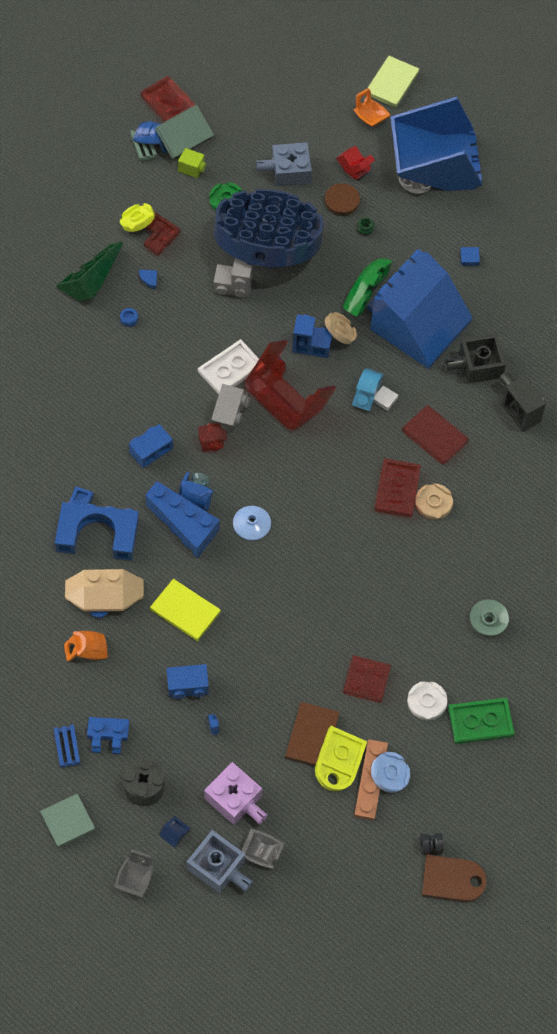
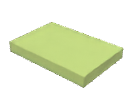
(392, 81)

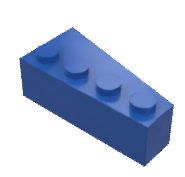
(185, 519)

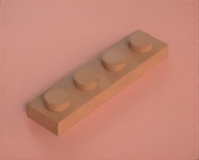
(368, 790)

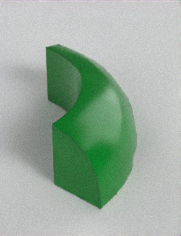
(361, 289)

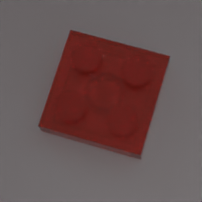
(367, 679)

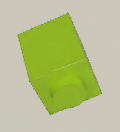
(191, 163)

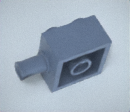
(289, 164)
(218, 874)

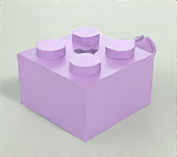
(234, 805)

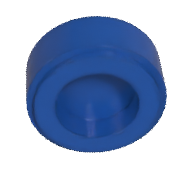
(129, 317)

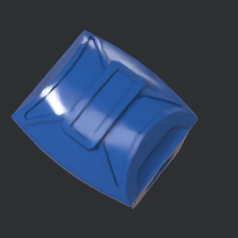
(148, 135)
(195, 493)

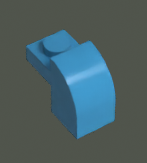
(367, 388)

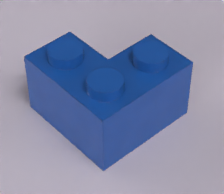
(309, 339)

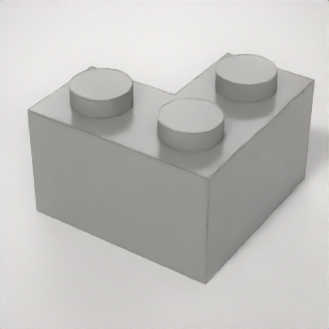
(234, 280)
(229, 404)

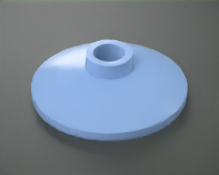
(251, 530)

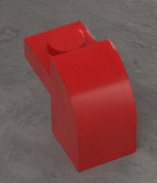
(354, 163)

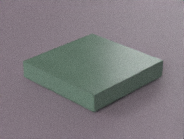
(67, 820)

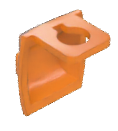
(370, 111)
(87, 645)

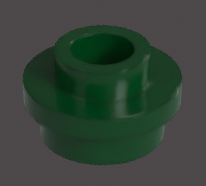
(365, 222)

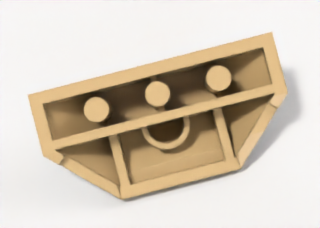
(104, 590)

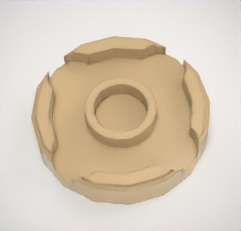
(340, 328)
(434, 501)

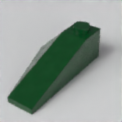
(92, 275)

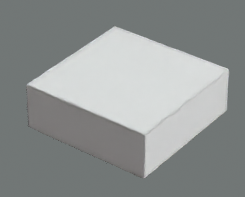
(385, 398)

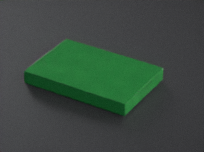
(481, 720)

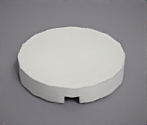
(427, 700)

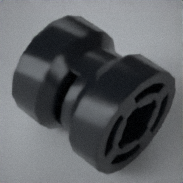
(429, 845)

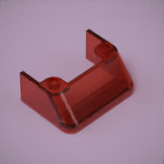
(279, 396)

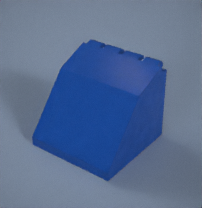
(436, 147)
(420, 310)

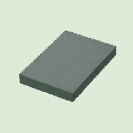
(184, 131)

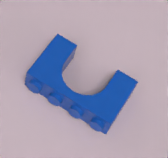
(76, 516)

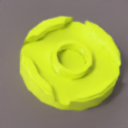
(137, 217)

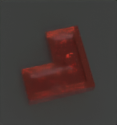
(163, 234)

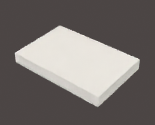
(229, 366)

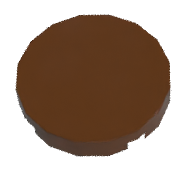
(342, 199)

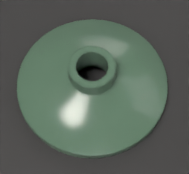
(489, 610)

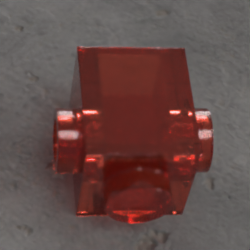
(211, 437)

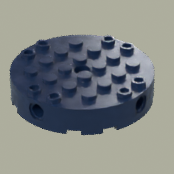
(265, 234)

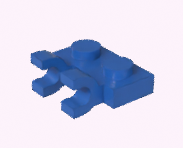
(107, 729)

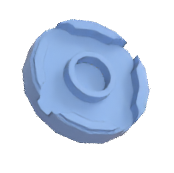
(390, 772)

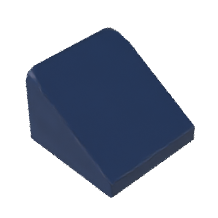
(174, 831)

